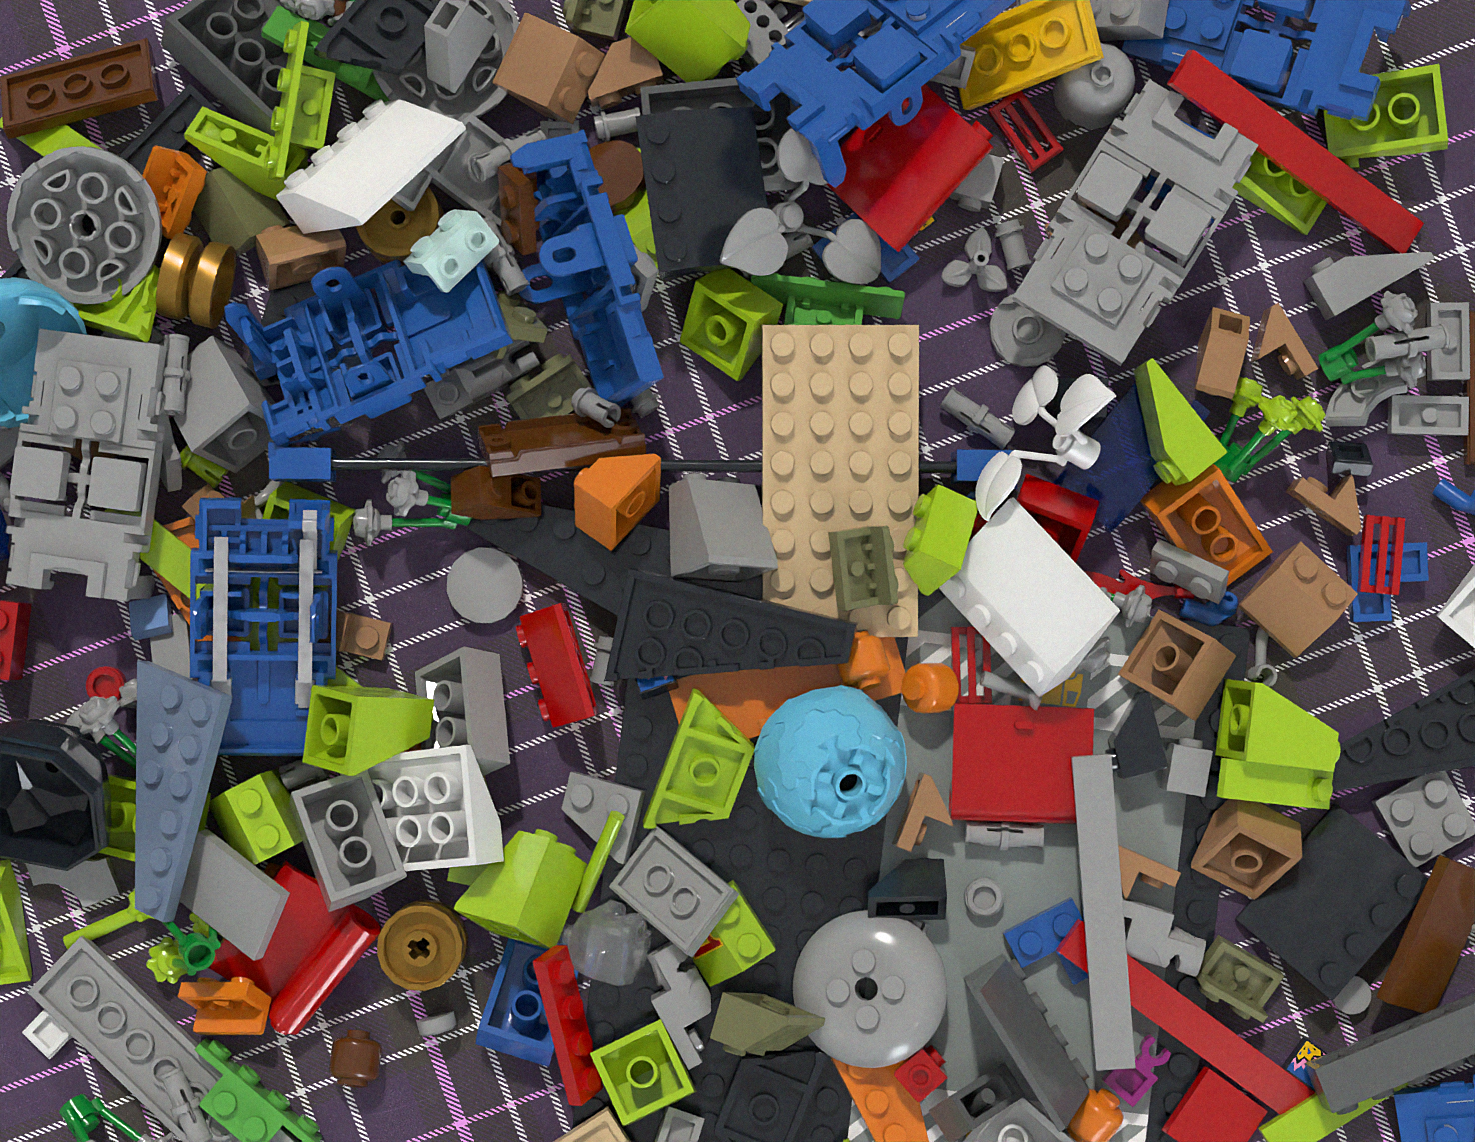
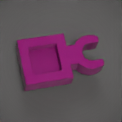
(1135, 1082)

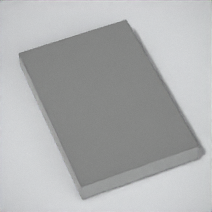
(674, 890)
(232, 895)

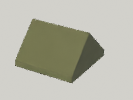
(235, 212)

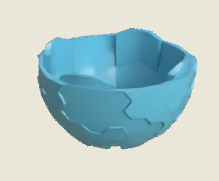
(23, 310)
(813, 746)

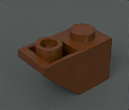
(498, 497)

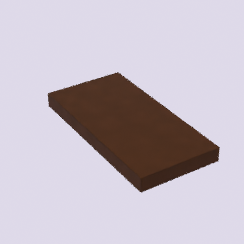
(78, 88)
(1432, 938)

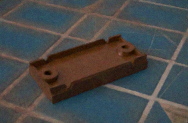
(557, 442)

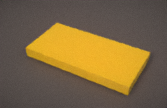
(1029, 48)

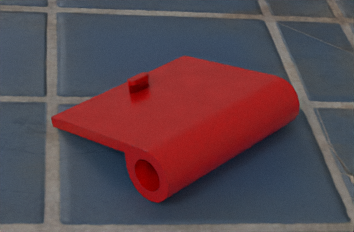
(909, 170)
(1018, 771)
(305, 954)

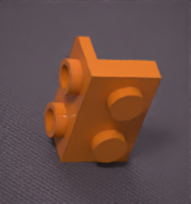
(176, 185)
(226, 1006)

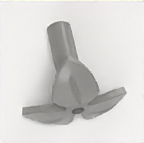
(978, 249)
(1012, 688)

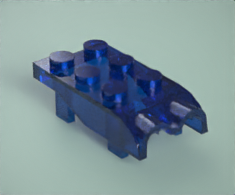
(1124, 463)

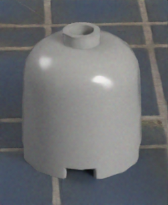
(1097, 91)

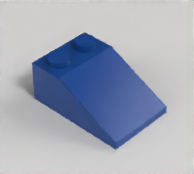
(515, 1012)

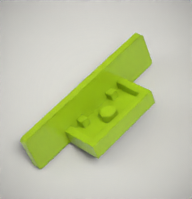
(303, 104)

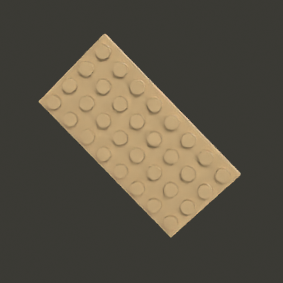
(839, 458)

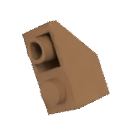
(623, 73)
(1221, 352)

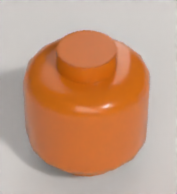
(866, 663)
(930, 688)
(1096, 1117)

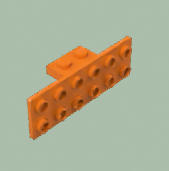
(755, 694)

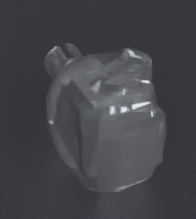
(608, 944)

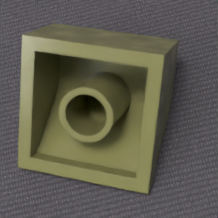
(760, 1023)

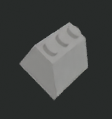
(467, 705)
(346, 839)

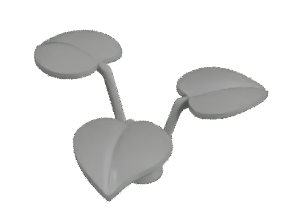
(757, 241)

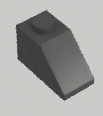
(977, 1102)

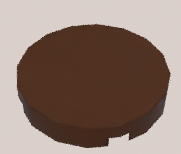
(621, 172)

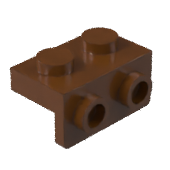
(518, 207)

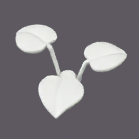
(1077, 406)

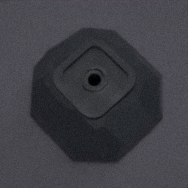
(52, 794)

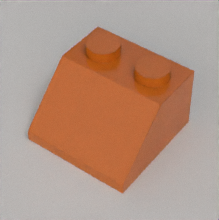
(616, 495)

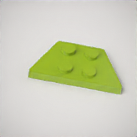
(127, 314)
(701, 767)

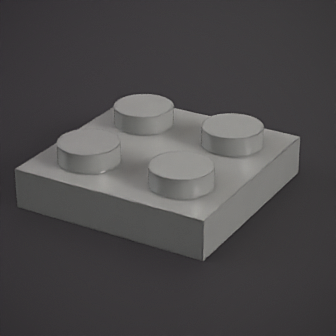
(1425, 817)

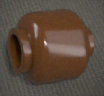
(355, 1059)

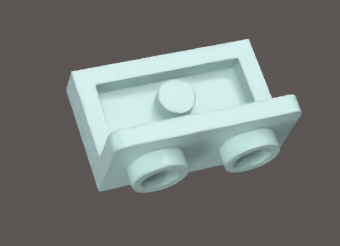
(452, 248)

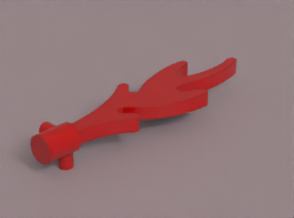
(1131, 583)

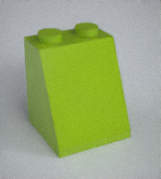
(690, 35)
(363, 726)
(1272, 730)
(257, 817)
(528, 891)

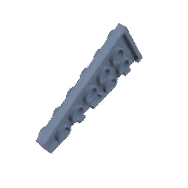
(175, 760)

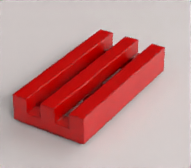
(1043, 157)
(1395, 559)
(970, 633)

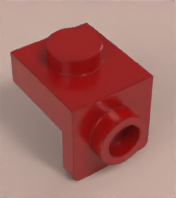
(922, 1072)

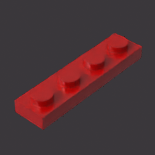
(567, 1024)

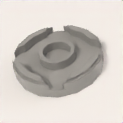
(1022, 335)
(485, 585)

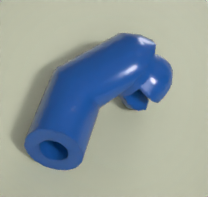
(1455, 497)
(1210, 612)

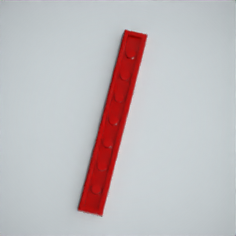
(1295, 152)
(1199, 1031)

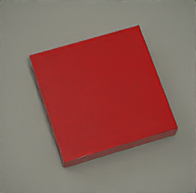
(1214, 1112)

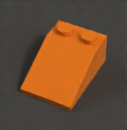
(1208, 522)

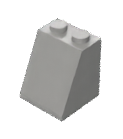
(223, 407)
(717, 530)

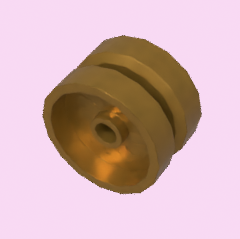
(393, 241)
(196, 280)
(404, 959)

